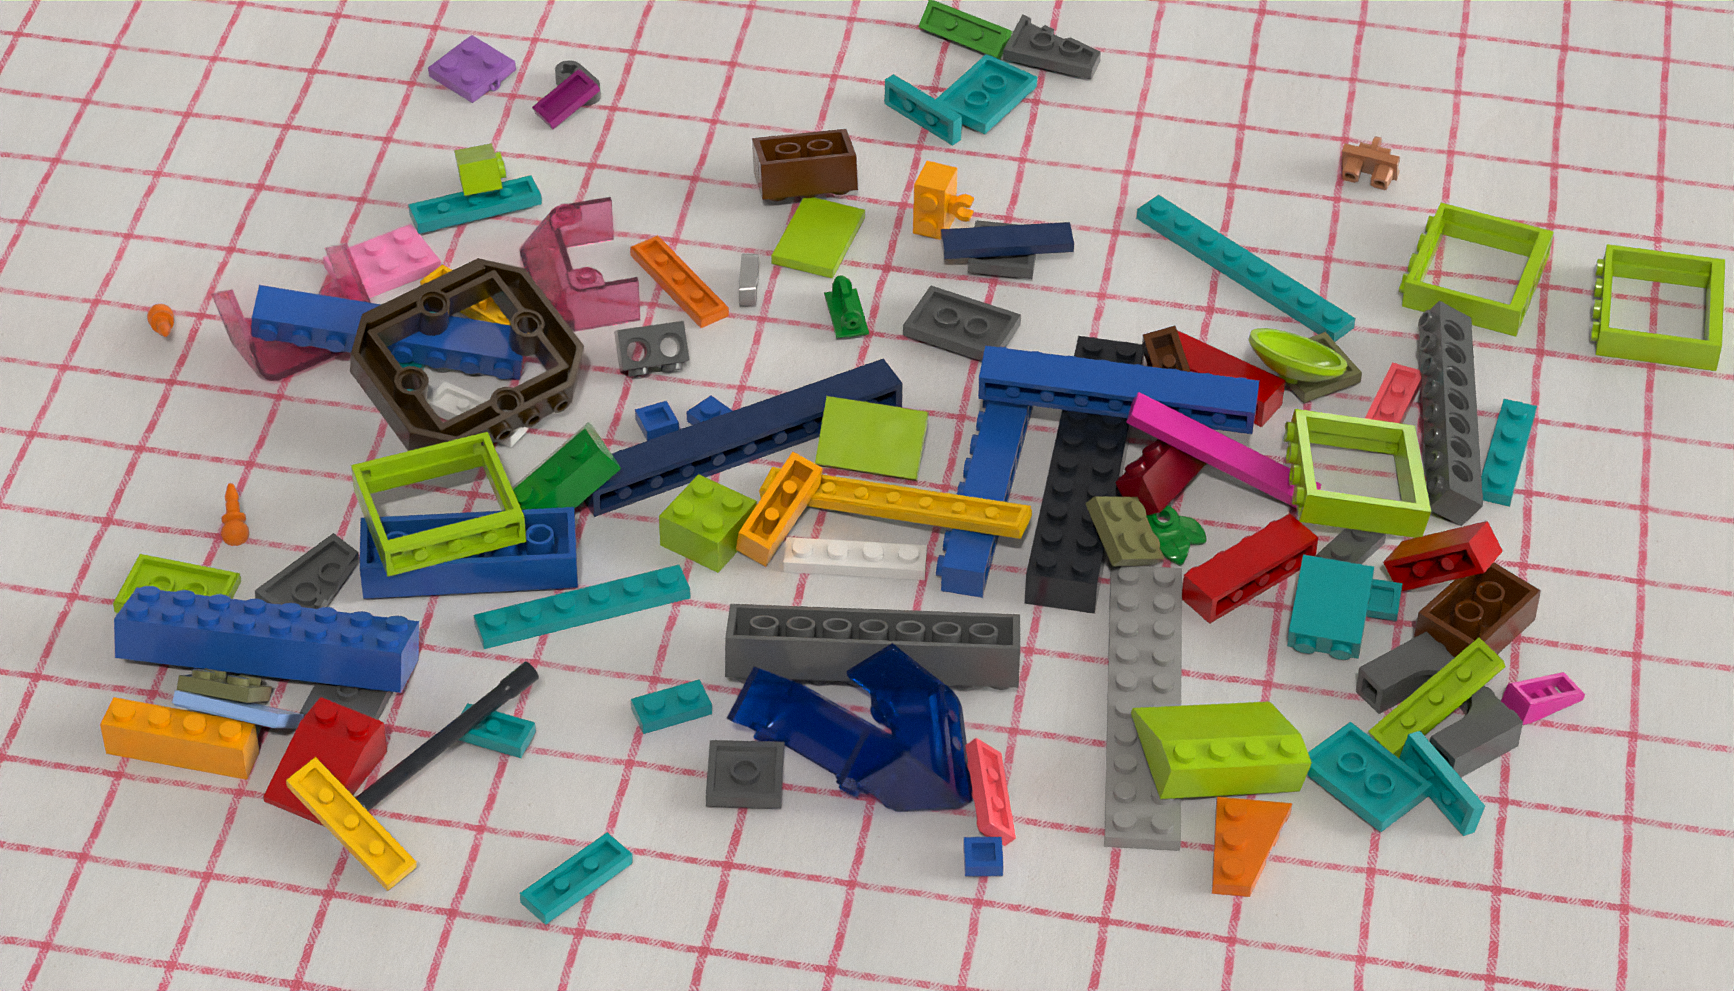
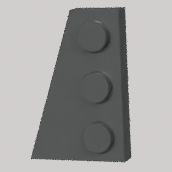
(312, 577)

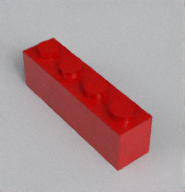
(1208, 359)
(1248, 568)

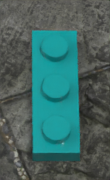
(923, 109)
(1449, 789)
(576, 878)

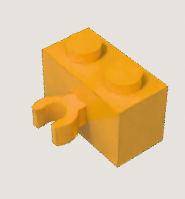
(937, 200)

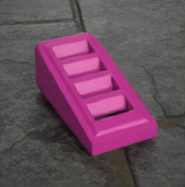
(1538, 697)

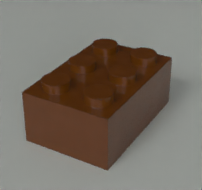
(805, 164)
(1480, 606)

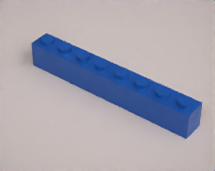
(334, 321)
(1111, 386)
(987, 476)

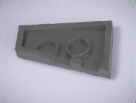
(1048, 51)

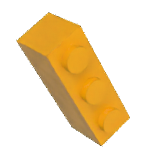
(779, 509)

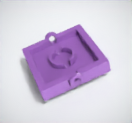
(472, 69)

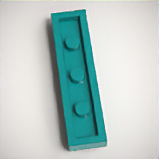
(460, 209)
(1507, 451)

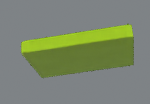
(818, 236)
(871, 438)
(176, 576)

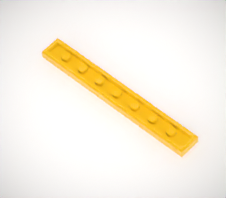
(917, 505)

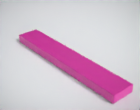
(1211, 447)

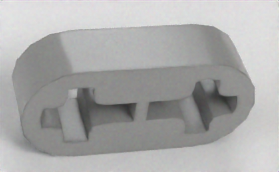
(748, 279)

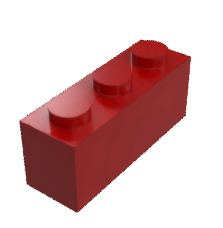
(1443, 556)

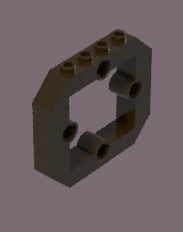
(465, 286)

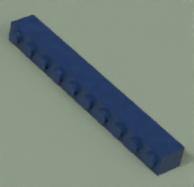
(738, 436)

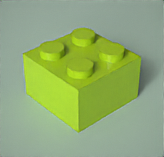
(705, 522)

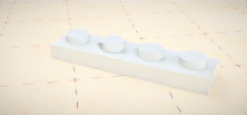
(855, 558)

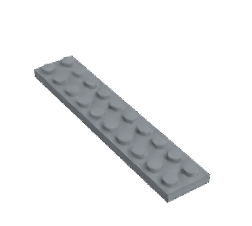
(1141, 673)

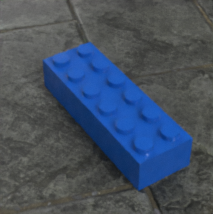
(540, 563)

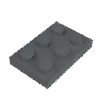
(960, 323)

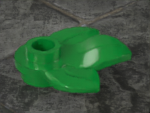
(1176, 534)

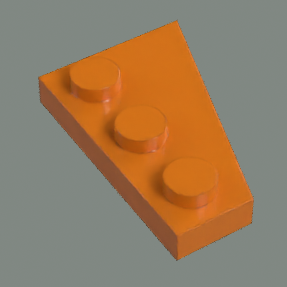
(1243, 842)

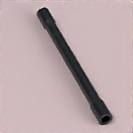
(507, 689)

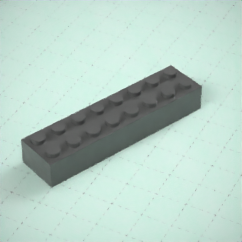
(828, 641)

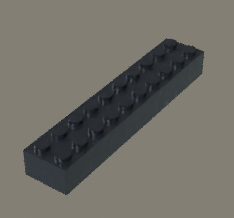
(1085, 463)

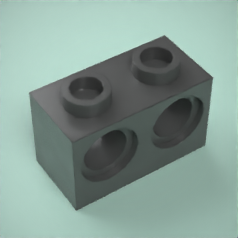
(650, 339)

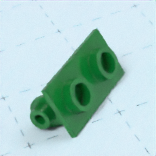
(845, 309)

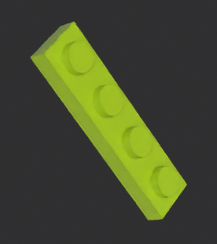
(1438, 696)

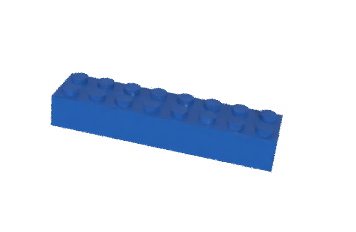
(267, 639)

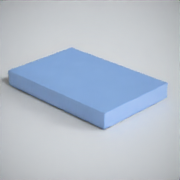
(238, 710)

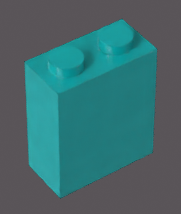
(1330, 607)

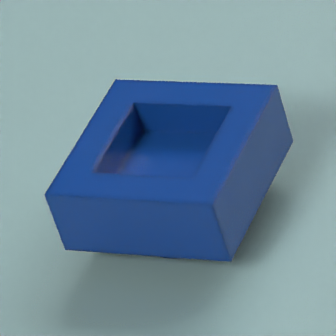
(706, 410)
(656, 420)
(983, 856)

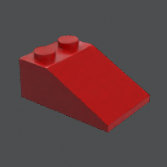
(341, 740)

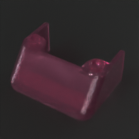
(579, 293)
(281, 359)

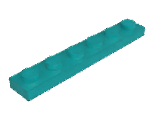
(581, 606)

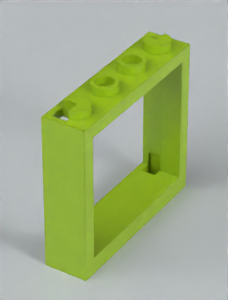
(1486, 231)
(1662, 268)
(1355, 511)
(448, 541)

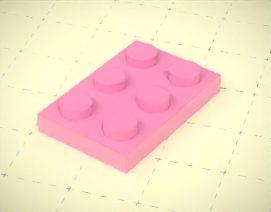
(391, 260)

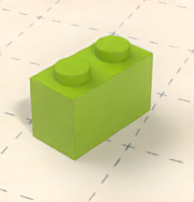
(480, 169)

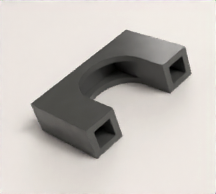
(1467, 744)

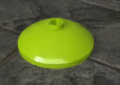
(1296, 356)

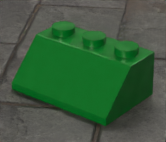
(568, 473)

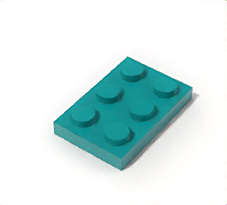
(988, 92)
(1367, 777)

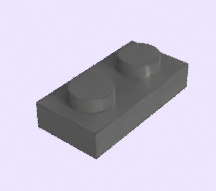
(1353, 546)

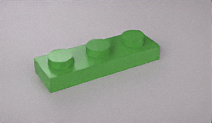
(965, 29)

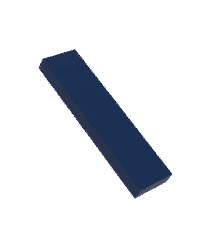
(1007, 240)

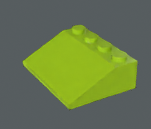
(1221, 749)

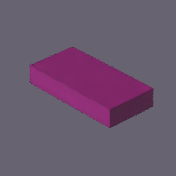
(566, 98)

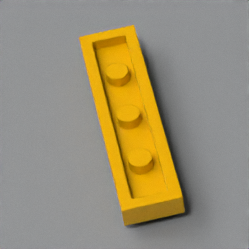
(351, 824)

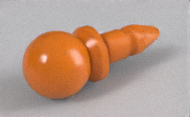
(161, 319)
(234, 530)

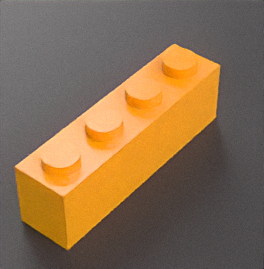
(180, 738)

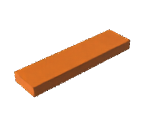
(679, 281)

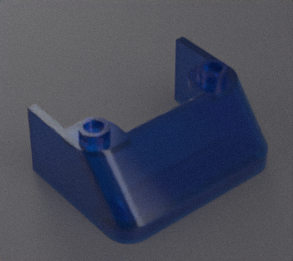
(927, 718)
(813, 727)

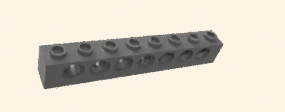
(1450, 413)

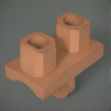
(1370, 160)

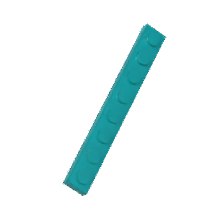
(1245, 268)

